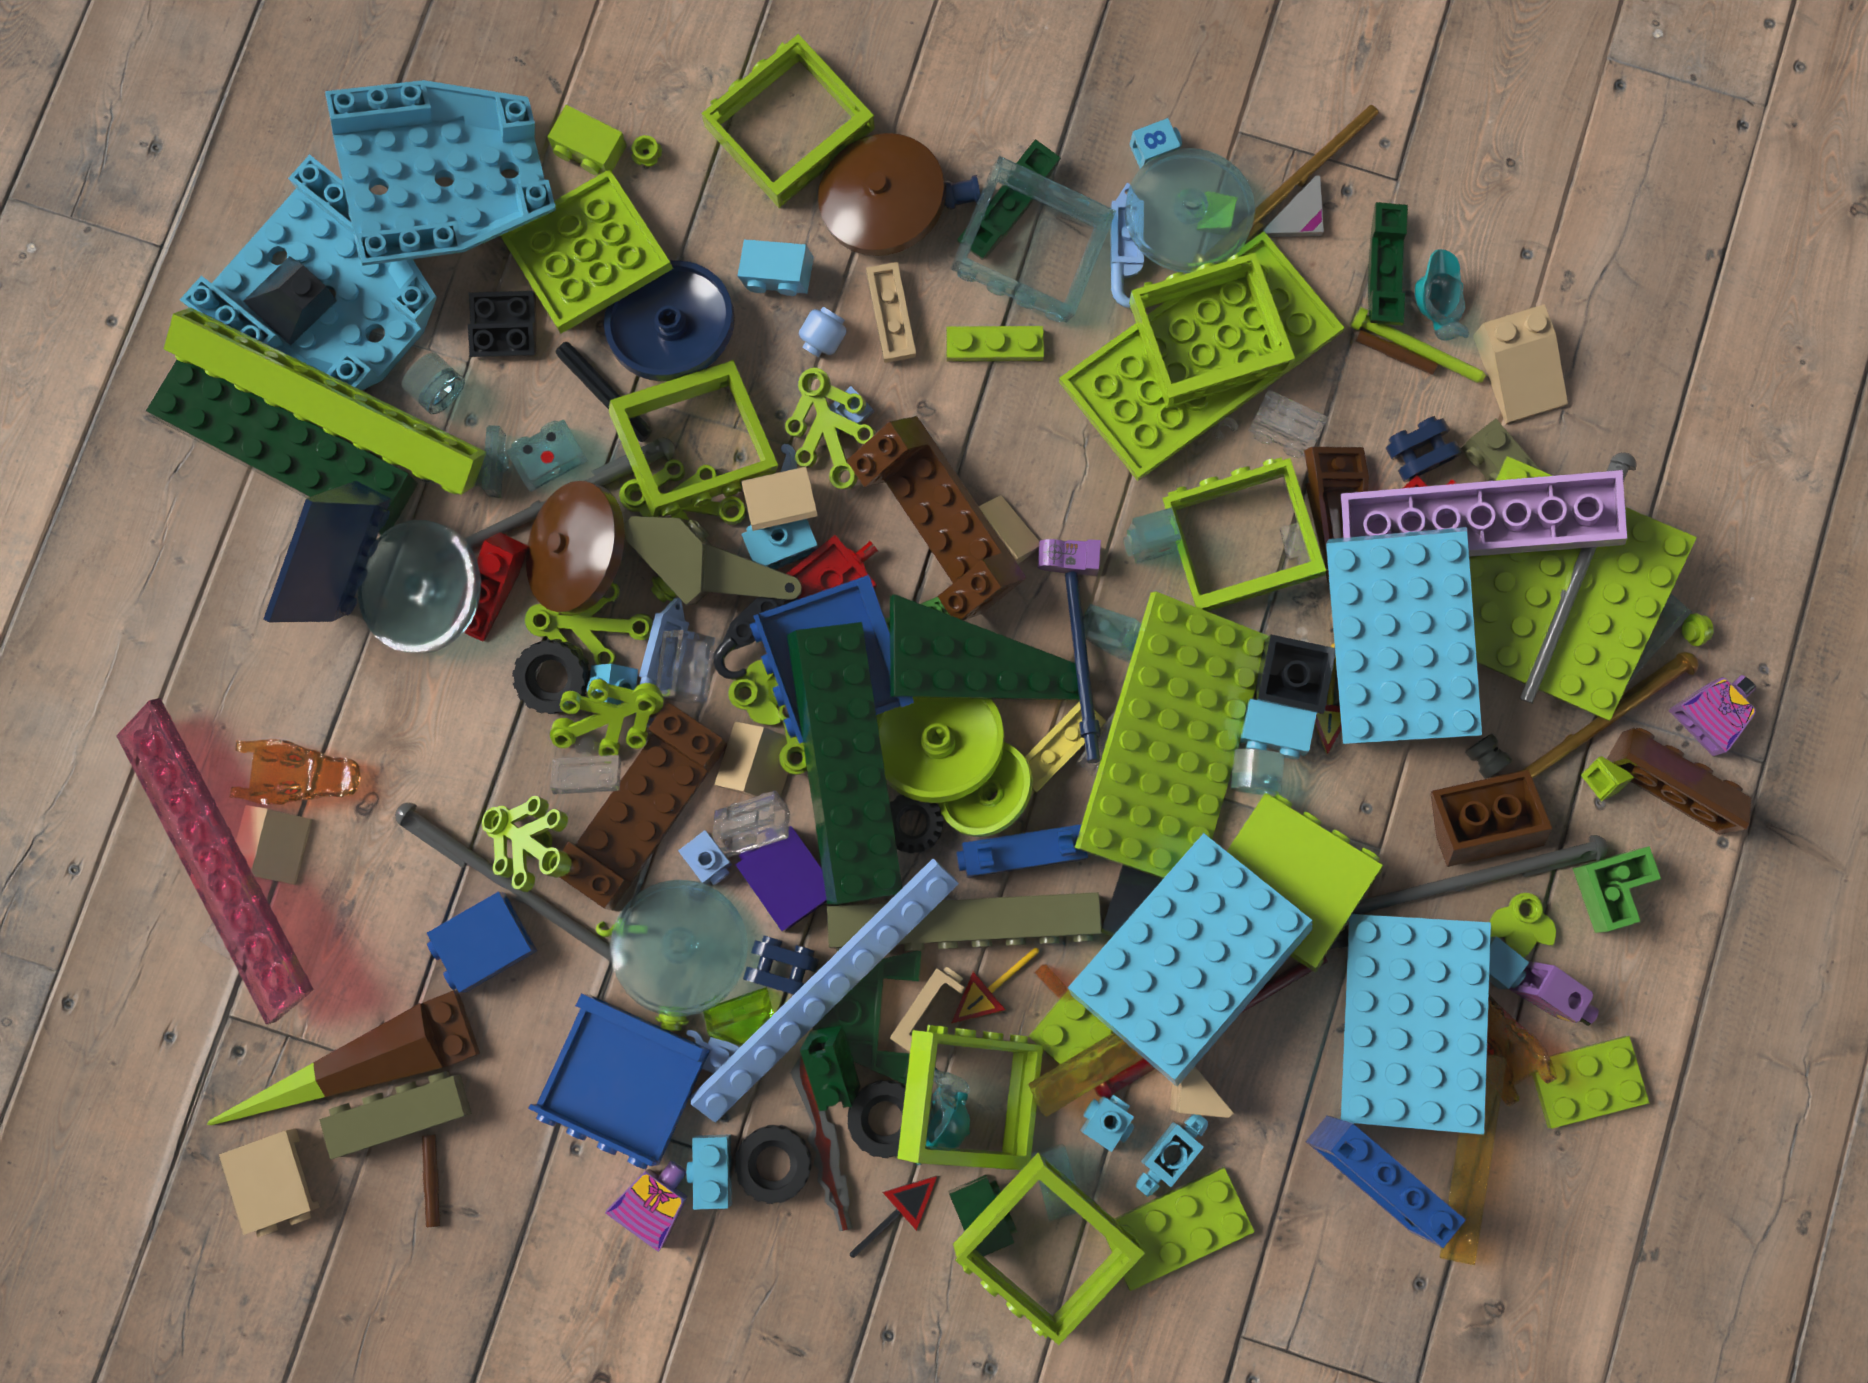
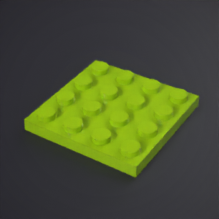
(587, 252)

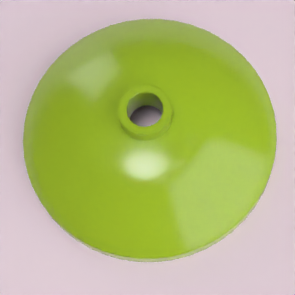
(982, 817)

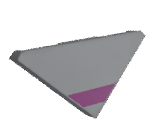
(1302, 215)

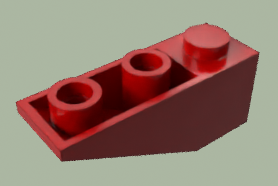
(499, 568)

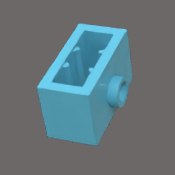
(775, 267)
(780, 543)
(1278, 728)
(711, 1171)

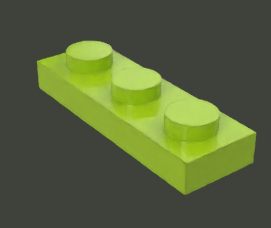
(994, 343)

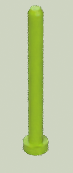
(1362, 320)

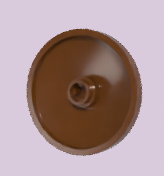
(882, 194)
(575, 547)

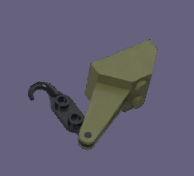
(694, 567)

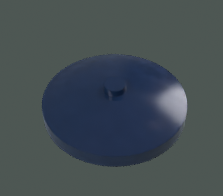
(671, 323)

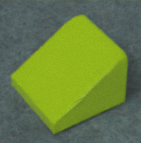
(1606, 778)

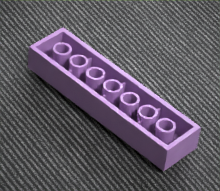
(1501, 514)

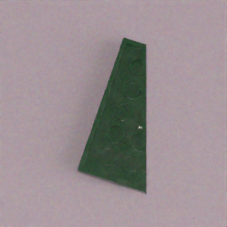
(956, 659)

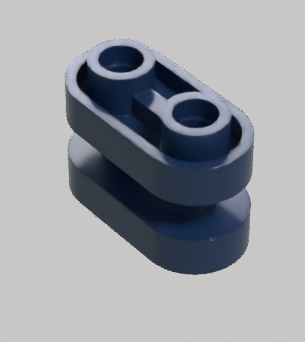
(1431, 432)
(769, 950)

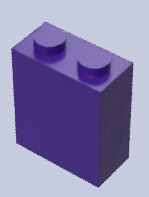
(785, 879)

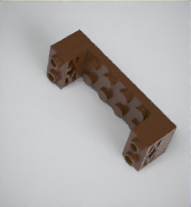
(942, 513)
(644, 808)

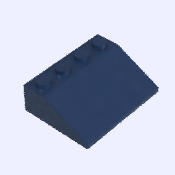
(328, 555)

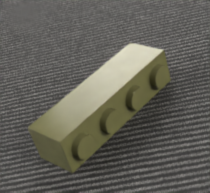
(396, 1115)

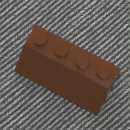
(1682, 783)

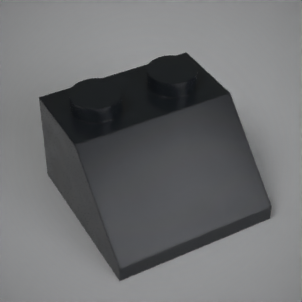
(1295, 673)

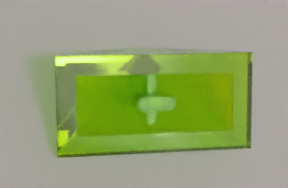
(739, 1017)

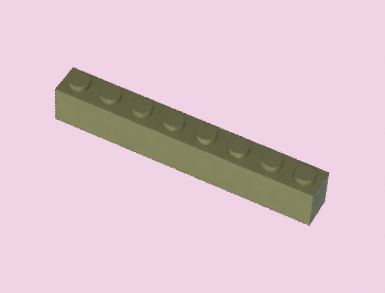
(983, 921)

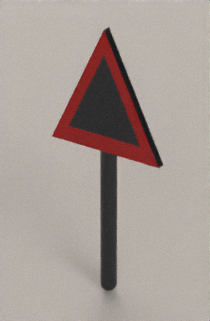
(909, 1201)

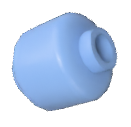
(822, 332)

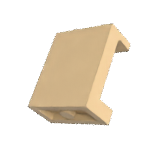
(902, 1032)
(268, 1183)

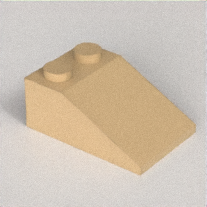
(1522, 363)

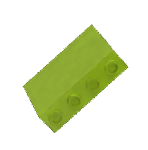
(1308, 868)

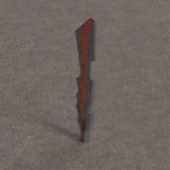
(825, 1143)

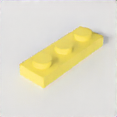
(1057, 747)

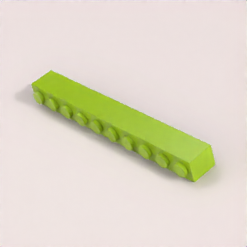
(324, 401)

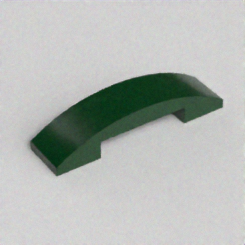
(1010, 205)
(1385, 264)

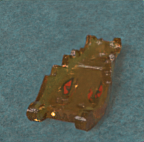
(292, 773)
(1520, 1047)

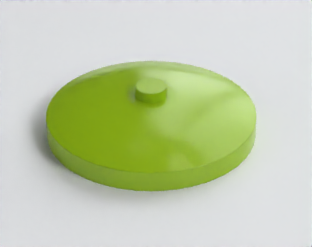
(940, 747)

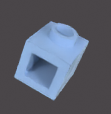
(706, 858)

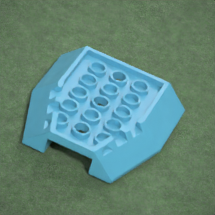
(429, 131)
(319, 234)

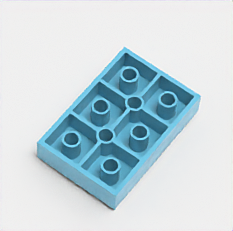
(1404, 636)
(1190, 959)
(1416, 1023)

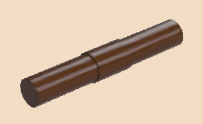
(1396, 352)
(430, 1181)

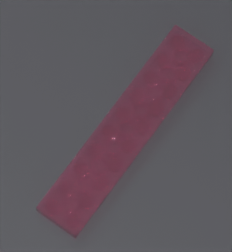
(214, 862)

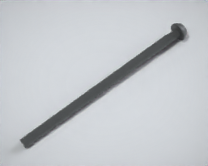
(1620, 461)
(603, 476)
(1595, 849)
(460, 854)

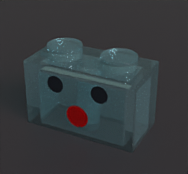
(546, 454)
(1152, 536)

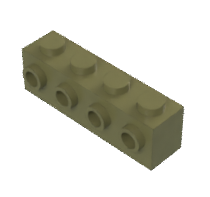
(1491, 447)

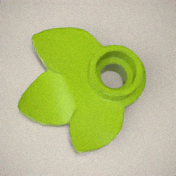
(762, 703)
(1523, 931)

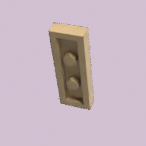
(891, 312)

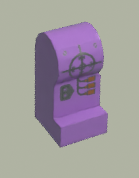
(1069, 556)

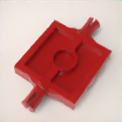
(832, 566)

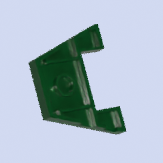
(861, 1011)

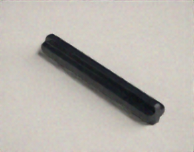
(597, 385)

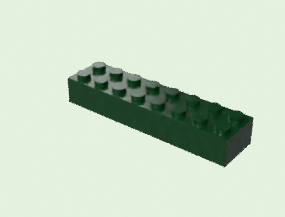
(272, 439)
(844, 763)

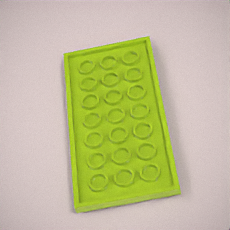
(1194, 338)
(1171, 737)

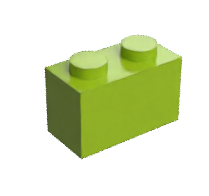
(586, 141)

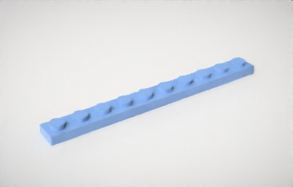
(823, 990)

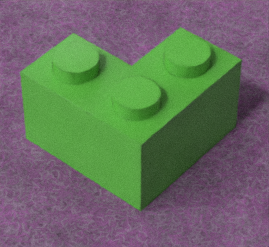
(1607, 886)

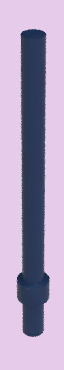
(1088, 726)

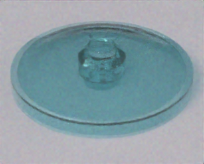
(1189, 209)
(420, 587)
(679, 948)

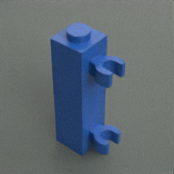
(1020, 851)

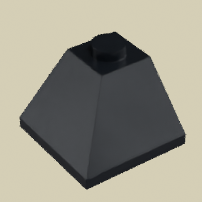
(290, 300)

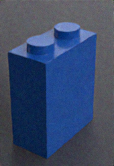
(480, 943)

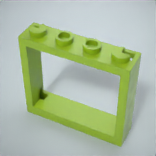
(762, 76)
(1228, 377)
(676, 391)
(1239, 480)
(1020, 1106)
(1089, 1293)

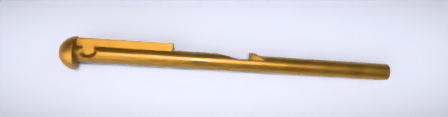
(1301, 175)
(1639, 693)

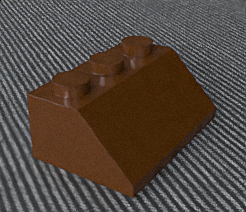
(1489, 818)

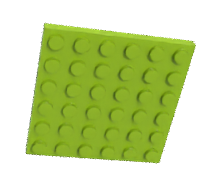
(1607, 623)

